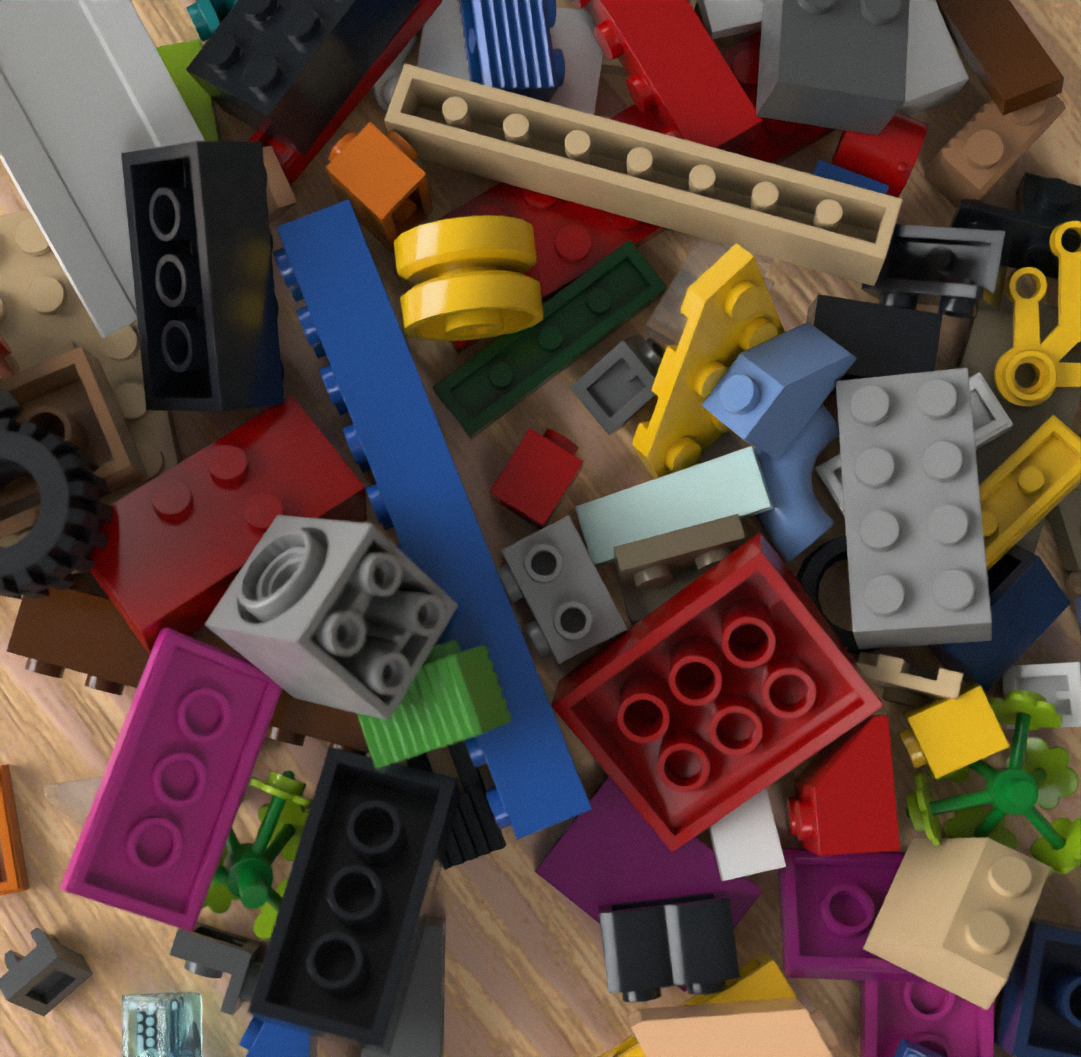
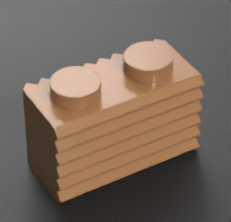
(988, 148)

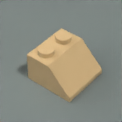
(959, 914)

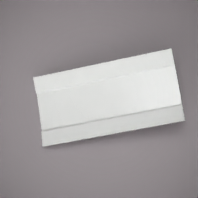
(72, 98)

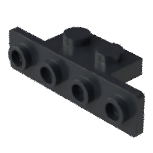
(1039, 209)

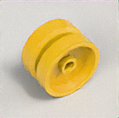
(468, 278)

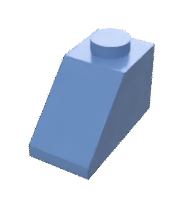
(778, 387)

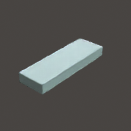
(674, 502)

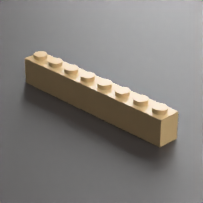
(644, 174)

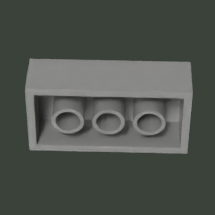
(912, 510)

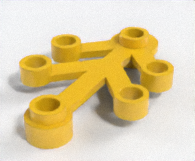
(1027, 348)

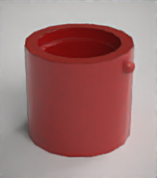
(883, 157)

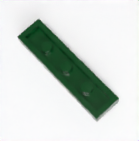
(570, 327)

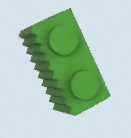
(445, 704)

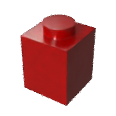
(537, 477)

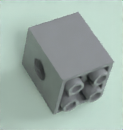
(333, 614)

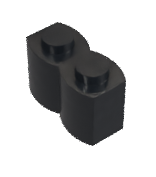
(669, 944)

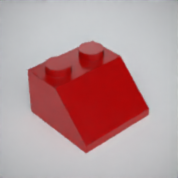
(847, 795)

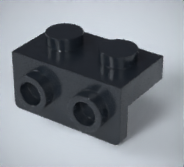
(944, 269)

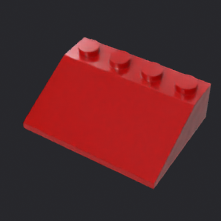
(715, 694)

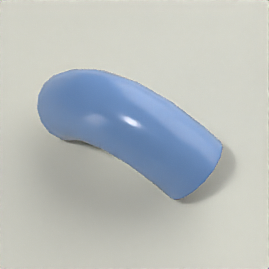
(797, 512)

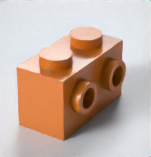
(381, 182)

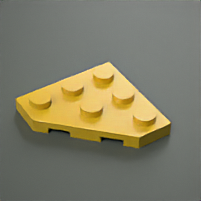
(726, 316)

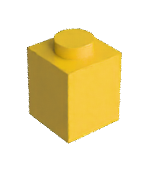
(952, 731)

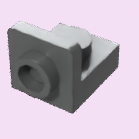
(620, 382)
(216, 951)

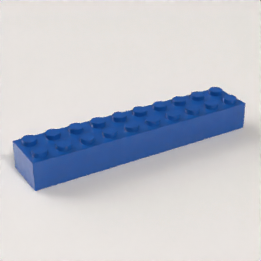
(426, 503)

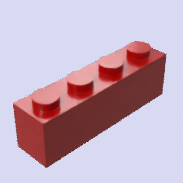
(675, 70)

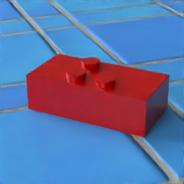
(195, 525)

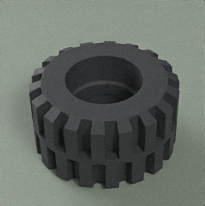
(68, 512)

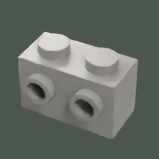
(561, 592)

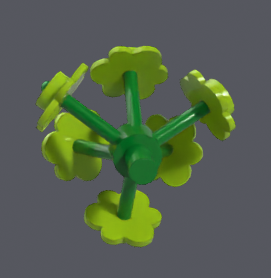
(1029, 776)
(246, 868)

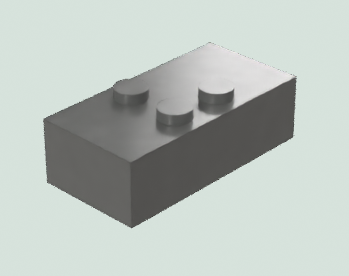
(833, 62)

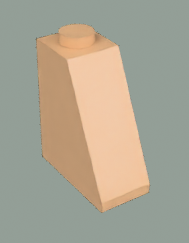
(734, 1030)

